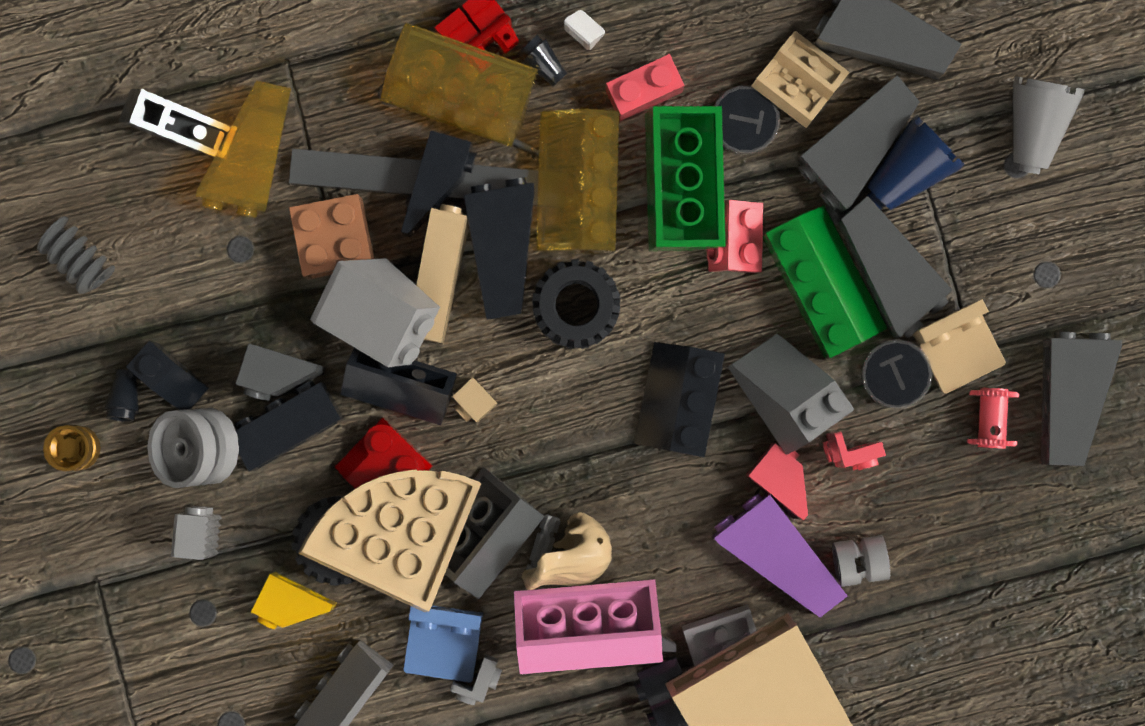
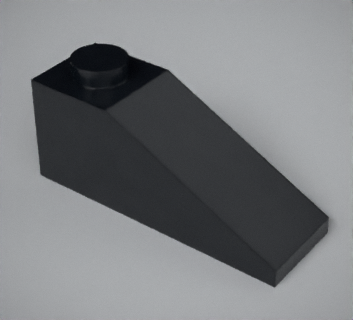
(440, 173)

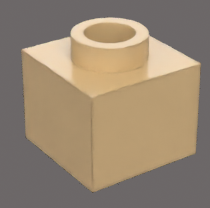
(473, 401)

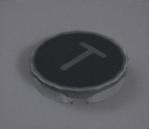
(747, 120)
(897, 373)

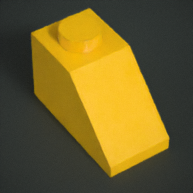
(288, 602)

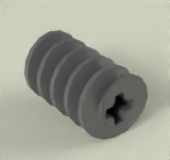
(73, 258)

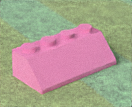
(587, 626)

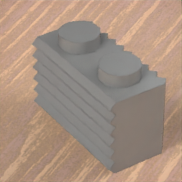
(195, 533)

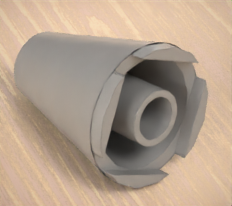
(1040, 121)

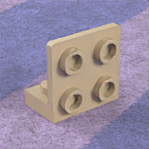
(960, 347)

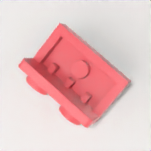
(742, 238)
(858, 457)

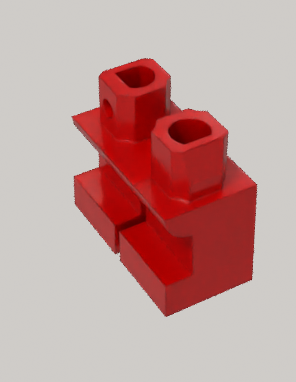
(488, 20)

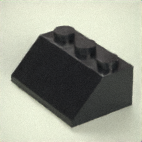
(679, 398)

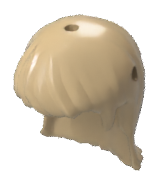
(582, 561)

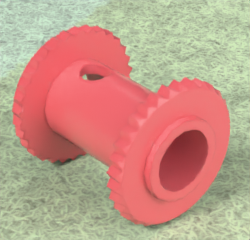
(993, 413)

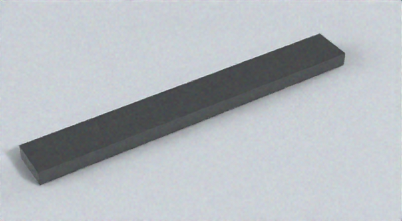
(387, 173)

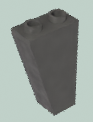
(886, 36)
(855, 147)
(893, 269)
(1074, 393)

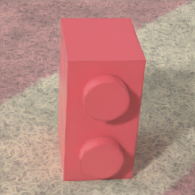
(644, 87)

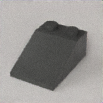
(790, 393)

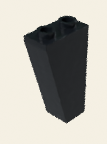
(501, 240)

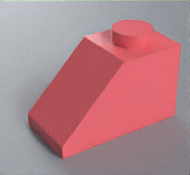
(782, 479)

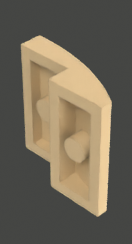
(800, 79)

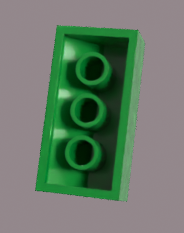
(685, 178)
(824, 282)

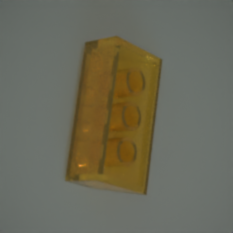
(458, 84)
(578, 181)

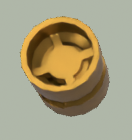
(71, 448)

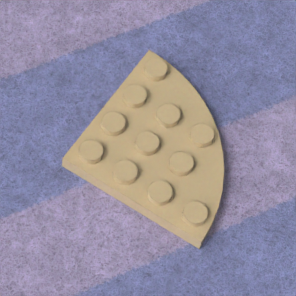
(395, 533)

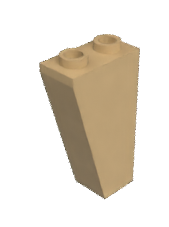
(441, 263)

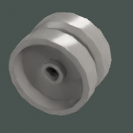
(193, 447)

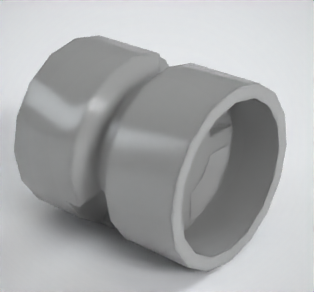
(873, 559)

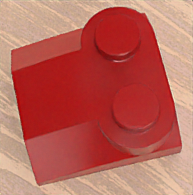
(380, 454)

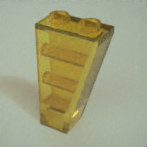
(247, 158)

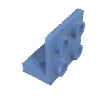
(443, 643)

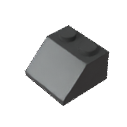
(273, 373)

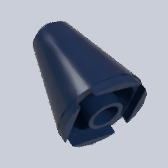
(912, 166)

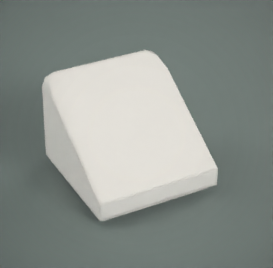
(583, 29)

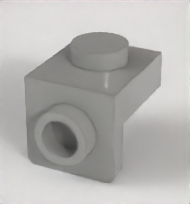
(487, 678)

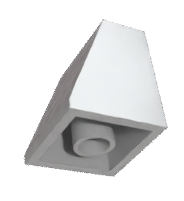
(376, 310)

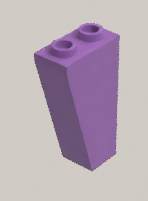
(779, 553)

